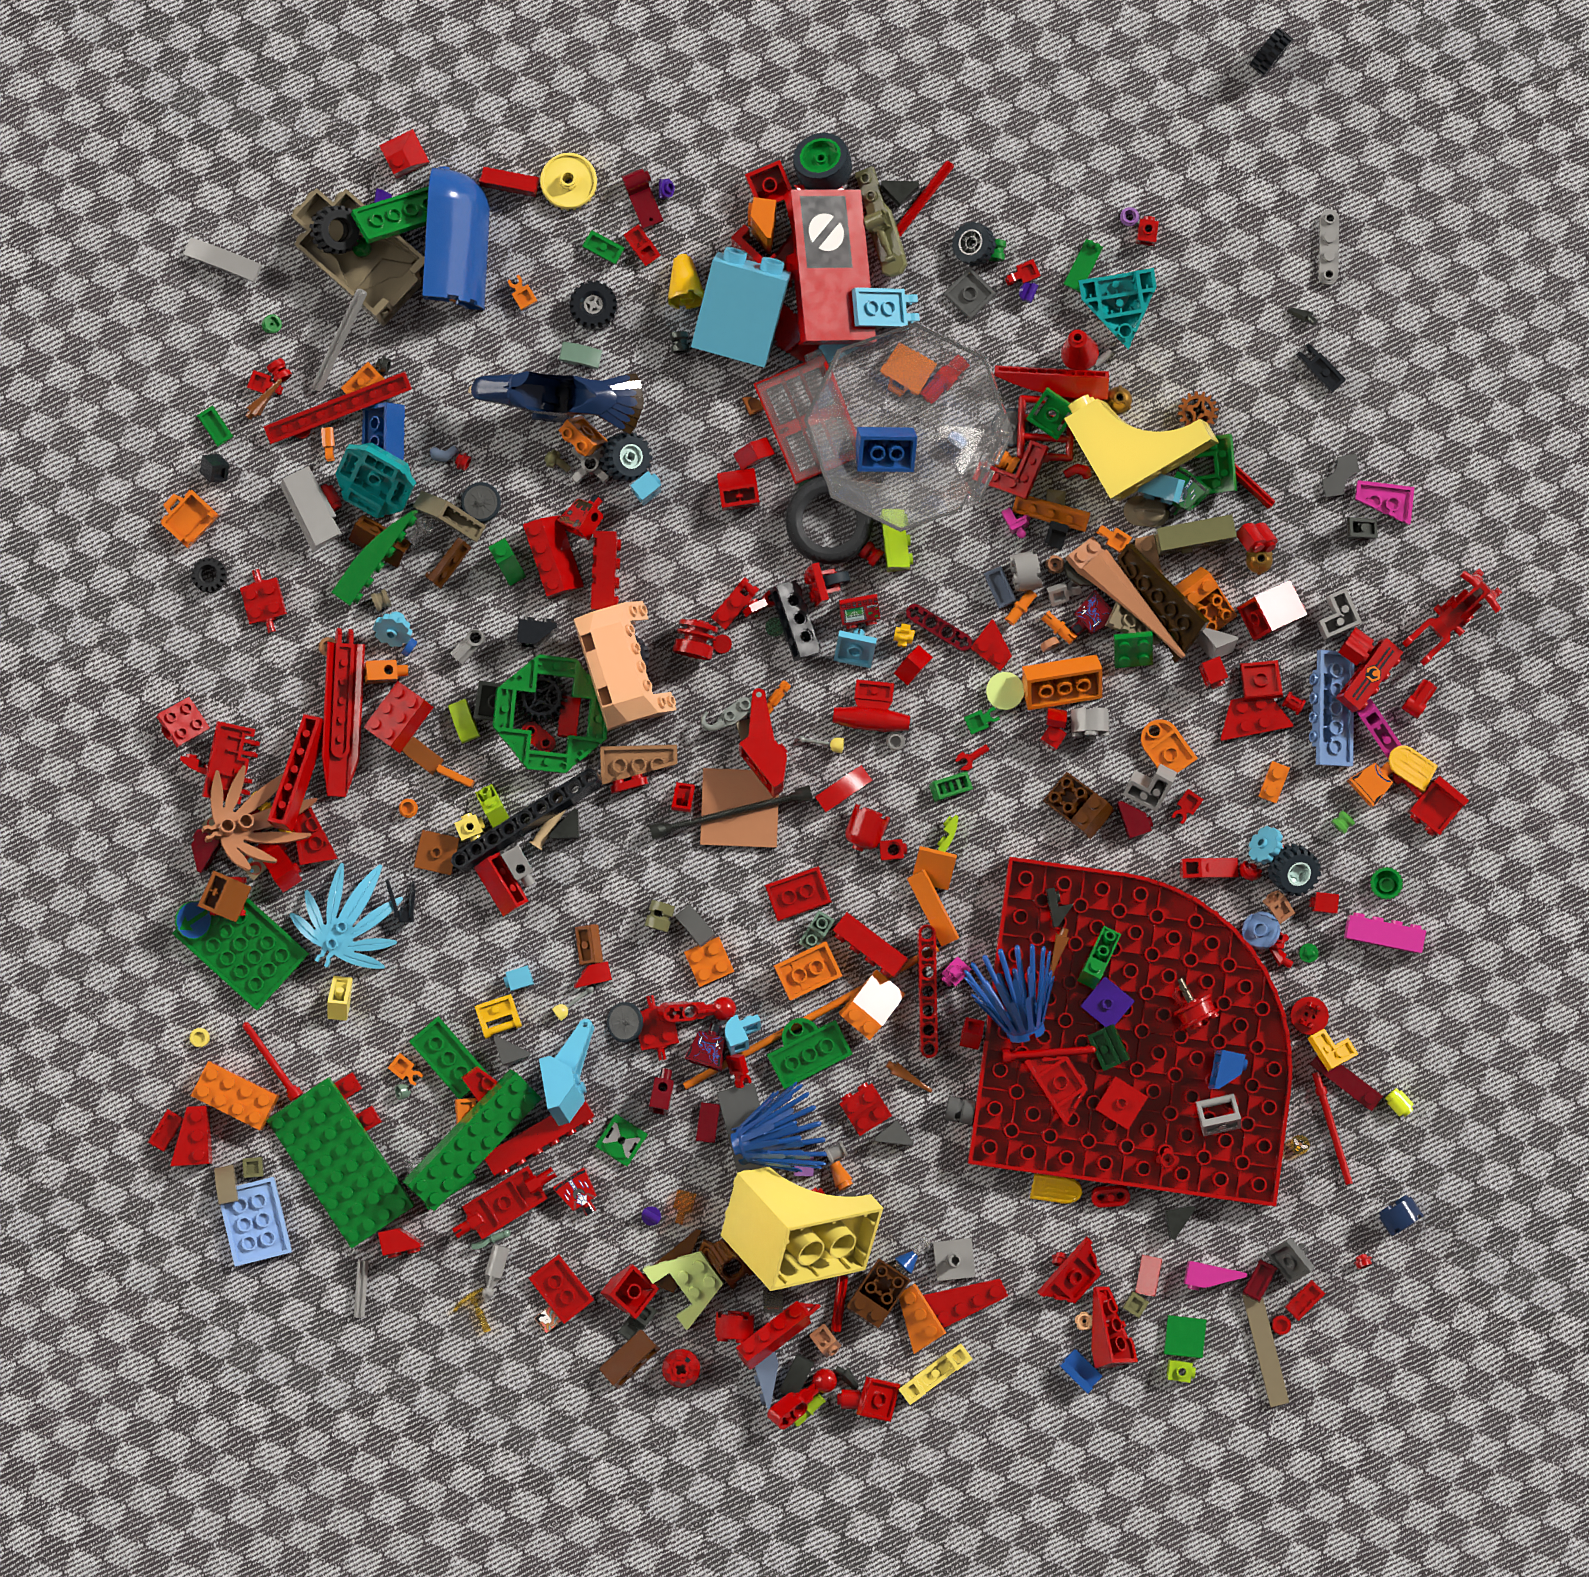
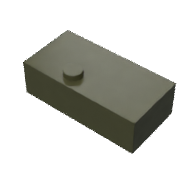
(1195, 535)

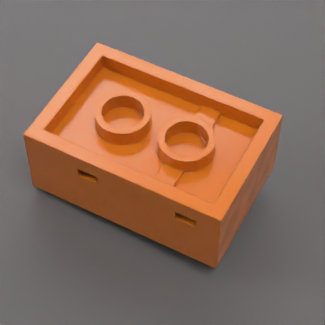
(807, 970)

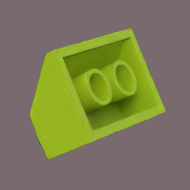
(896, 549)

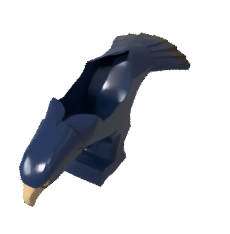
(564, 396)

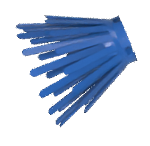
(1023, 1013)
(760, 1133)

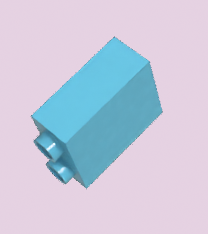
(741, 307)

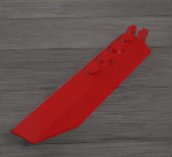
(342, 712)

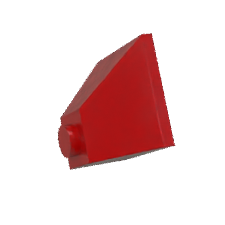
(404, 154)
(630, 1291)

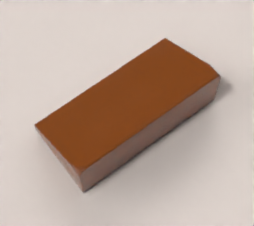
(588, 944)

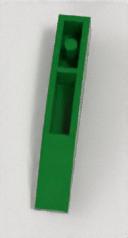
(371, 559)

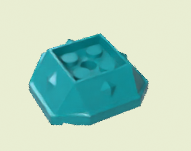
(374, 480)

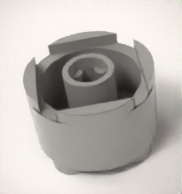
(1025, 571)
(1090, 723)

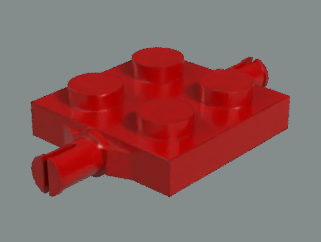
(263, 601)
(656, 1031)

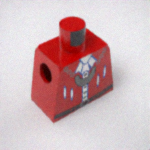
(577, 1191)

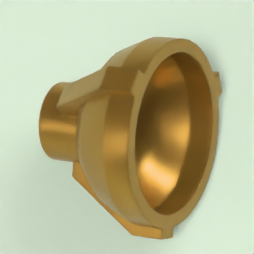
(1119, 406)
(1257, 566)

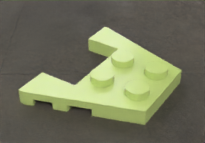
(694, 1277)

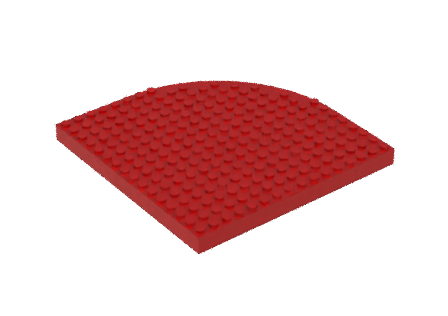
(1161, 941)

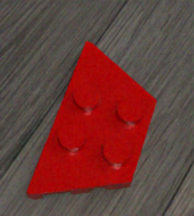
(1253, 718)
(1059, 1083)
(1073, 1275)

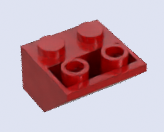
(738, 489)
(398, 1240)

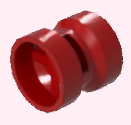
(279, 370)
(874, 557)

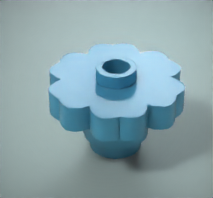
(392, 629)
(1265, 845)

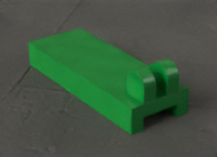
(1083, 264)

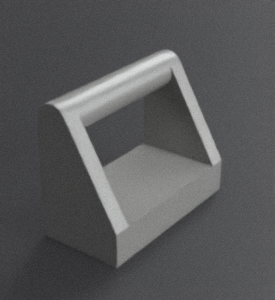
(1221, 1123)

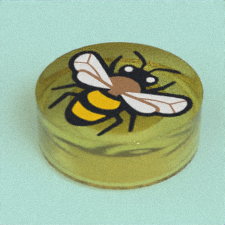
(1299, 1144)

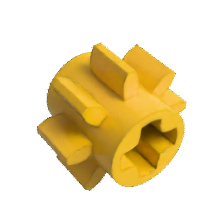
(903, 635)

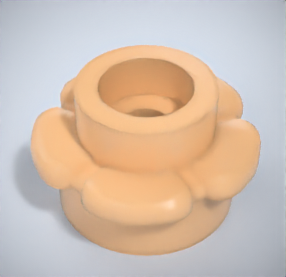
(1079, 1320)

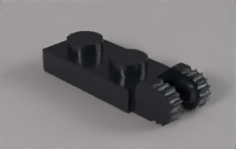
(1322, 369)

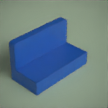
(1080, 1370)

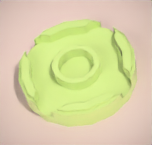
(1005, 691)

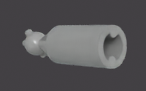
(494, 1269)

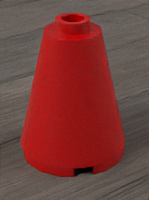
(1079, 351)

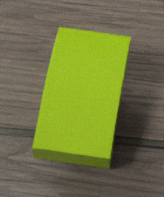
(463, 721)
(950, 829)

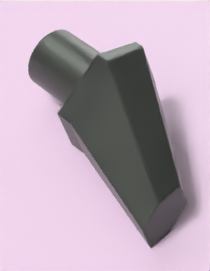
(1303, 315)
(847, 1377)

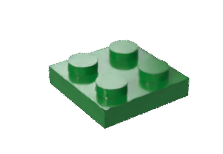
(1133, 649)

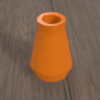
(840, 1176)

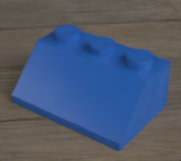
(385, 427)
(885, 449)
(1226, 1067)

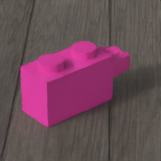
(954, 972)

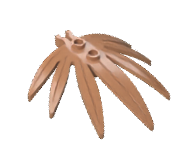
(238, 826)

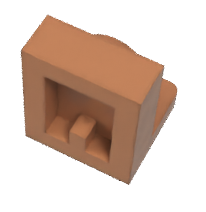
(1278, 906)
(825, 1341)

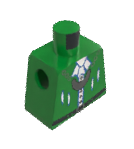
(1192, 493)

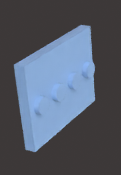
(256, 1223)

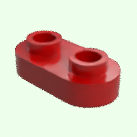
(539, 736)
(621, 786)
(1110, 1196)

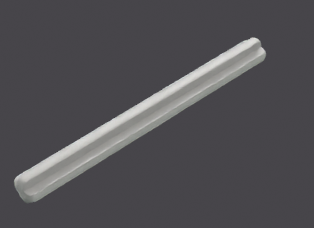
(339, 339)

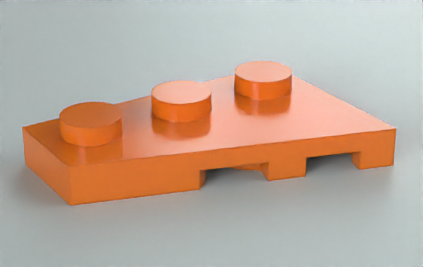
(920, 1319)

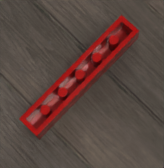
(297, 773)
(534, 1139)

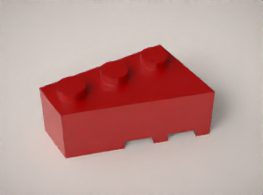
(194, 1138)

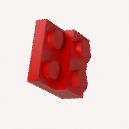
(865, 1108)

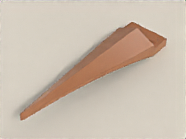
(1103, 571)

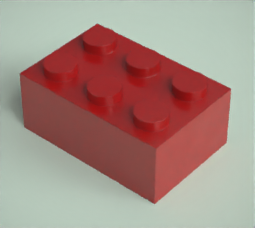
(398, 717)

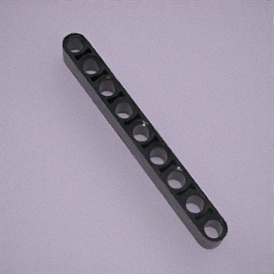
(536, 820)

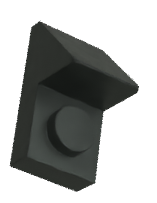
(1361, 528)
(1057, 913)

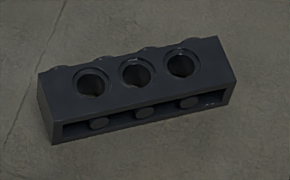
(793, 630)

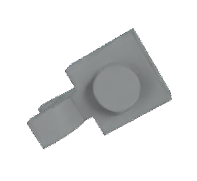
(1060, 593)

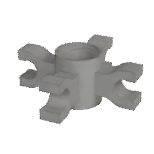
(583, 471)

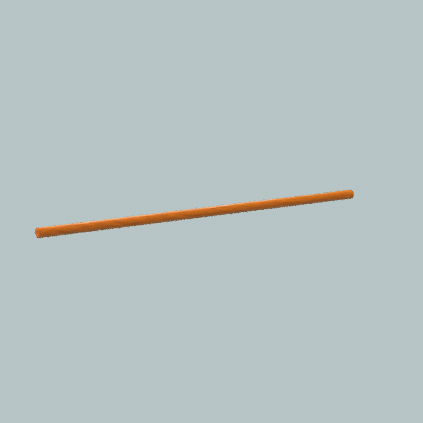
(812, 1016)

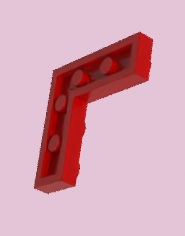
(1023, 481)

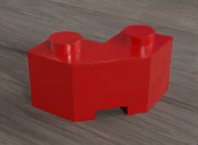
(283, 871)

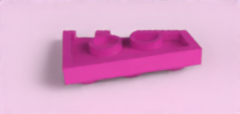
(1387, 498)

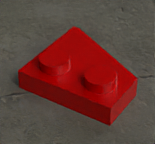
(992, 647)

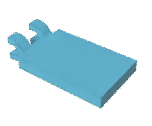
(882, 307)

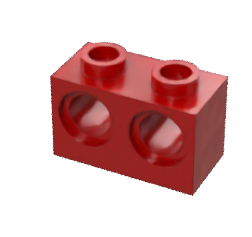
(1213, 672)

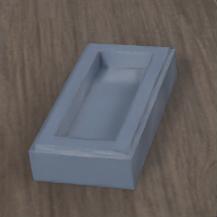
(1000, 587)

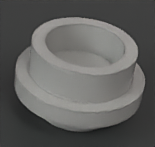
(895, 740)

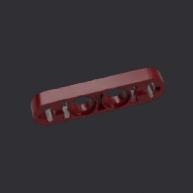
(940, 624)

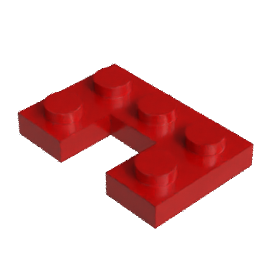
(350, 1085)

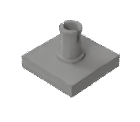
(954, 1259)

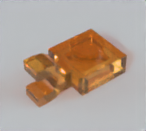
(683, 1203)

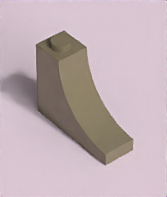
(449, 515)

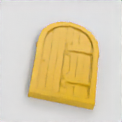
(1412, 766)
(1055, 1189)

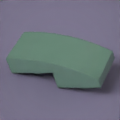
(580, 354)
(817, 930)

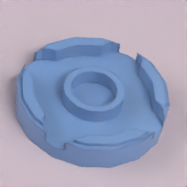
(1261, 930)

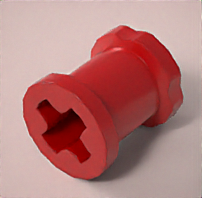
(1293, 703)

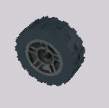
(971, 234)

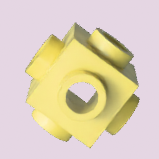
(467, 820)

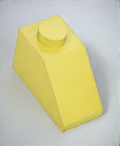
(339, 998)

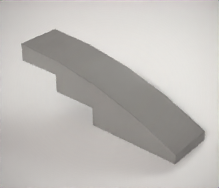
(222, 259)

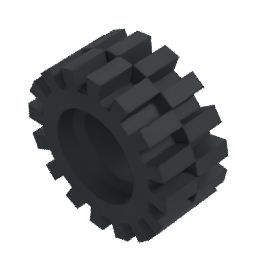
(200, 567)

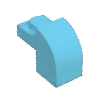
(737, 1031)

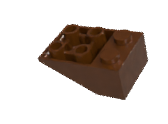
(1078, 805)
(877, 1294)

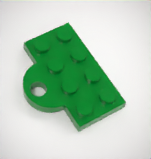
(808, 1051)

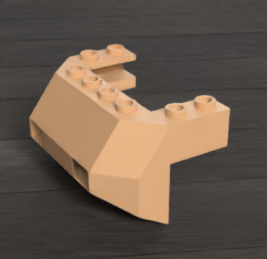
(617, 665)

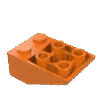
(1208, 598)

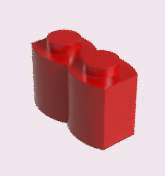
(1257, 537)
(1357, 647)

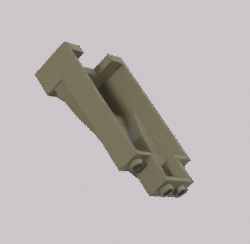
(387, 274)

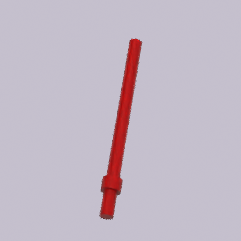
(1321, 1091)

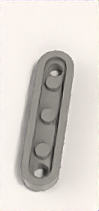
(1328, 247)

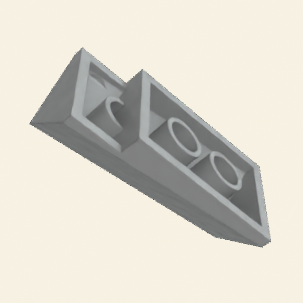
(310, 508)

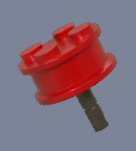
(1195, 1010)

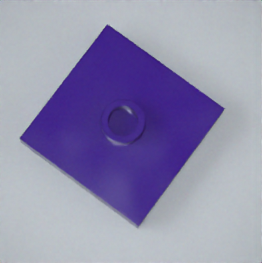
(1107, 1003)

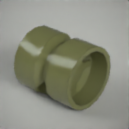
(656, 922)

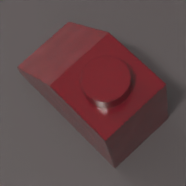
(1134, 820)
(204, 852)

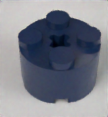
(1401, 1215)

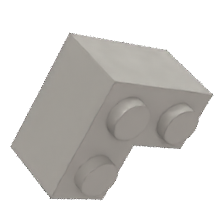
(1343, 618)
(1149, 790)

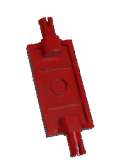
(504, 1202)

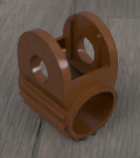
(722, 1254)

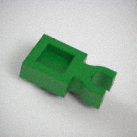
(978, 721)

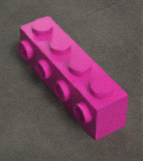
(1385, 934)

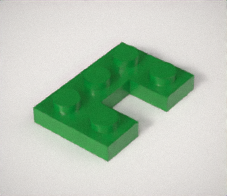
(1224, 464)

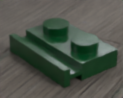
(1108, 1047)

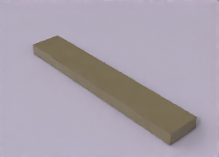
(1266, 1351)

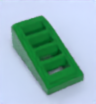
(936, 792)

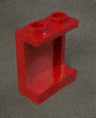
(739, 240)
(1437, 806)

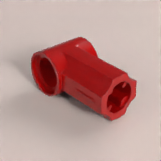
(1417, 701)

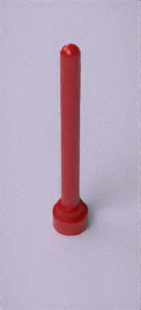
(1011, 1055)
(293, 1091)

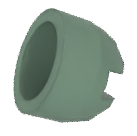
(401, 1091)

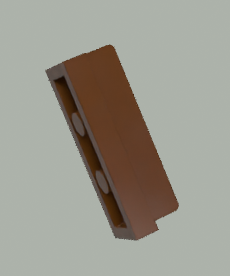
(367, 529)
(629, 1359)

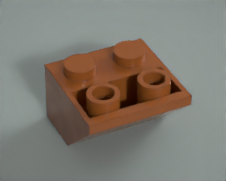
(224, 896)

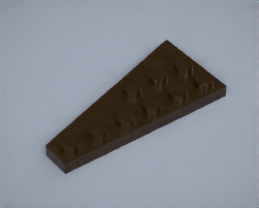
(1170, 606)

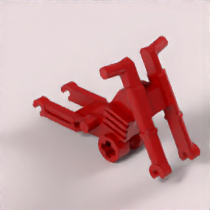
(1457, 612)

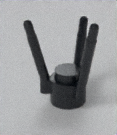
(406, 913)

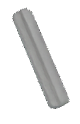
(361, 1288)

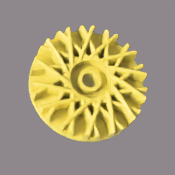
(566, 167)

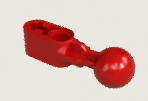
(722, 1009)
(795, 1405)

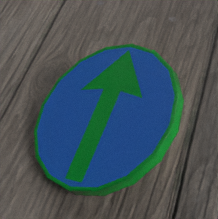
(192, 920)

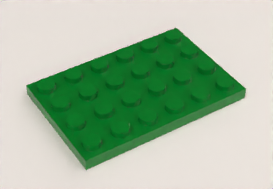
(248, 954)

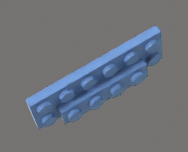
(1330, 719)

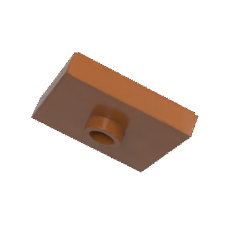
(436, 852)

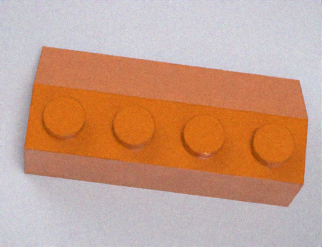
(762, 221)
(1062, 682)

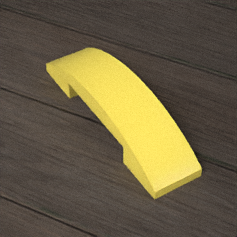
(935, 1373)

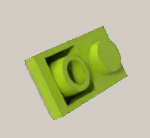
(492, 805)

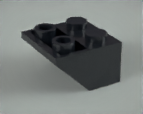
(535, 633)

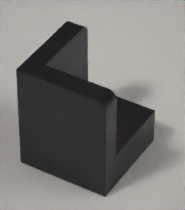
(214, 468)
(1056, 535)

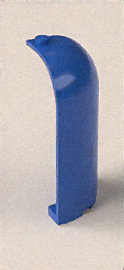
(456, 240)

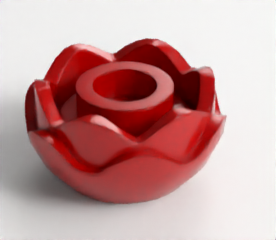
(1250, 871)

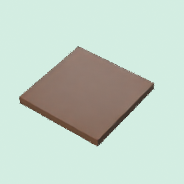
(730, 789)

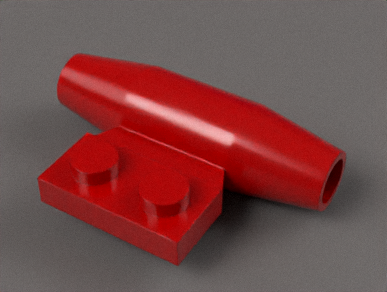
(872, 710)

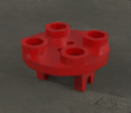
(1313, 1007)

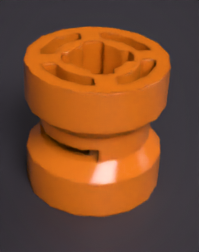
(1008, 462)

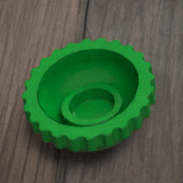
(1386, 883)

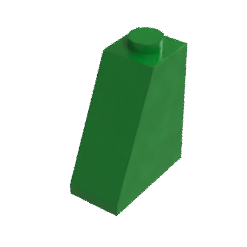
(507, 562)

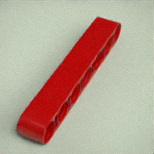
(927, 1000)

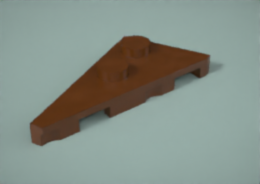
(683, 1248)

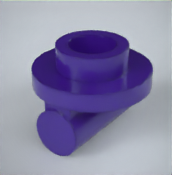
(666, 188)
(1028, 292)
(651, 1216)

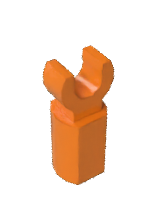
(328, 443)

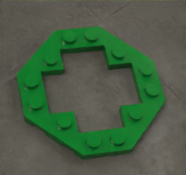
(519, 740)

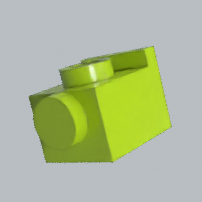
(1173, 1371)

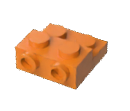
(582, 435)

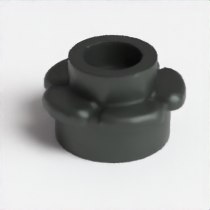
(383, 365)

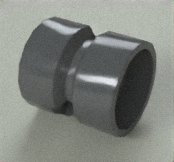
(960, 1110)

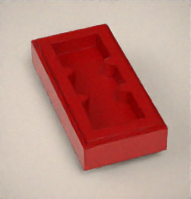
(165, 1130)
(1304, 1300)

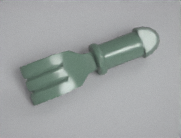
(493, 1238)

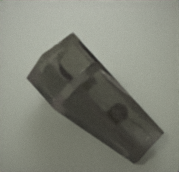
(772, 1300)

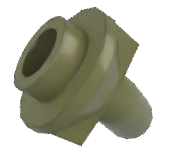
(553, 458)

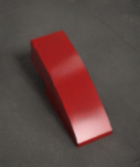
(843, 789)

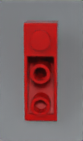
(1208, 868)

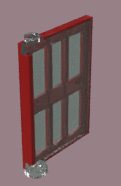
(786, 403)

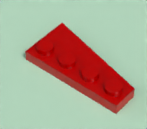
(963, 1301)

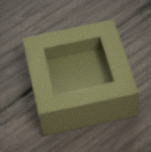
(253, 1167)
(1135, 1304)

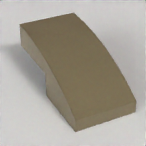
(226, 1185)

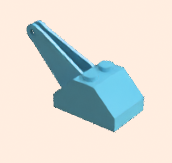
(562, 1075)

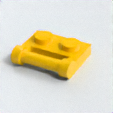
(497, 1009)

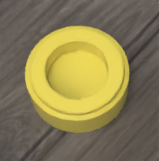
(199, 1037)

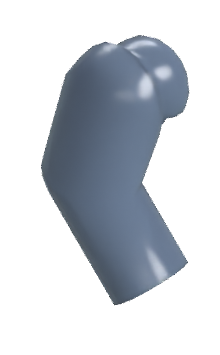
(441, 455)

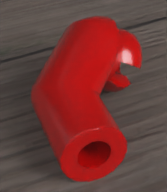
(1079, 469)

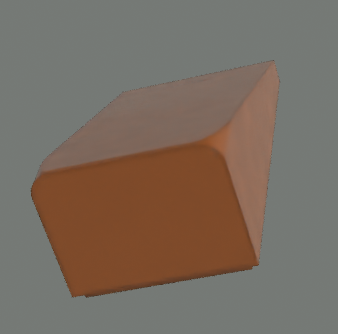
(422, 755)

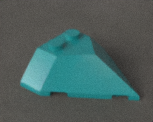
(1120, 300)

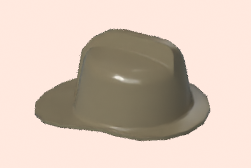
(1146, 512)

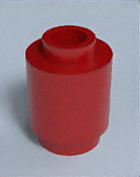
(332, 496)
(849, 1398)

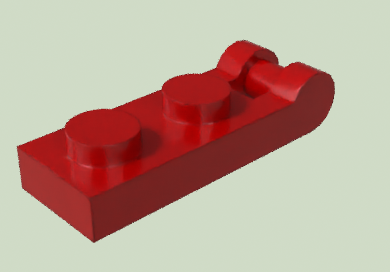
(734, 604)

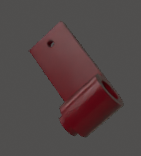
(642, 198)

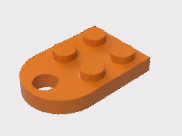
(1167, 747)

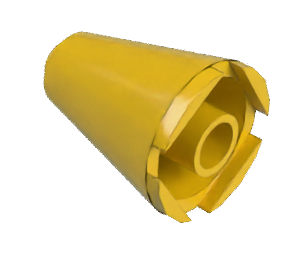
(685, 284)

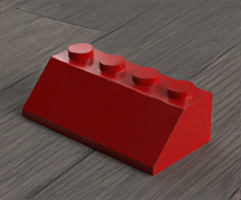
(553, 556)

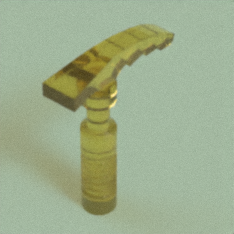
(479, 1312)

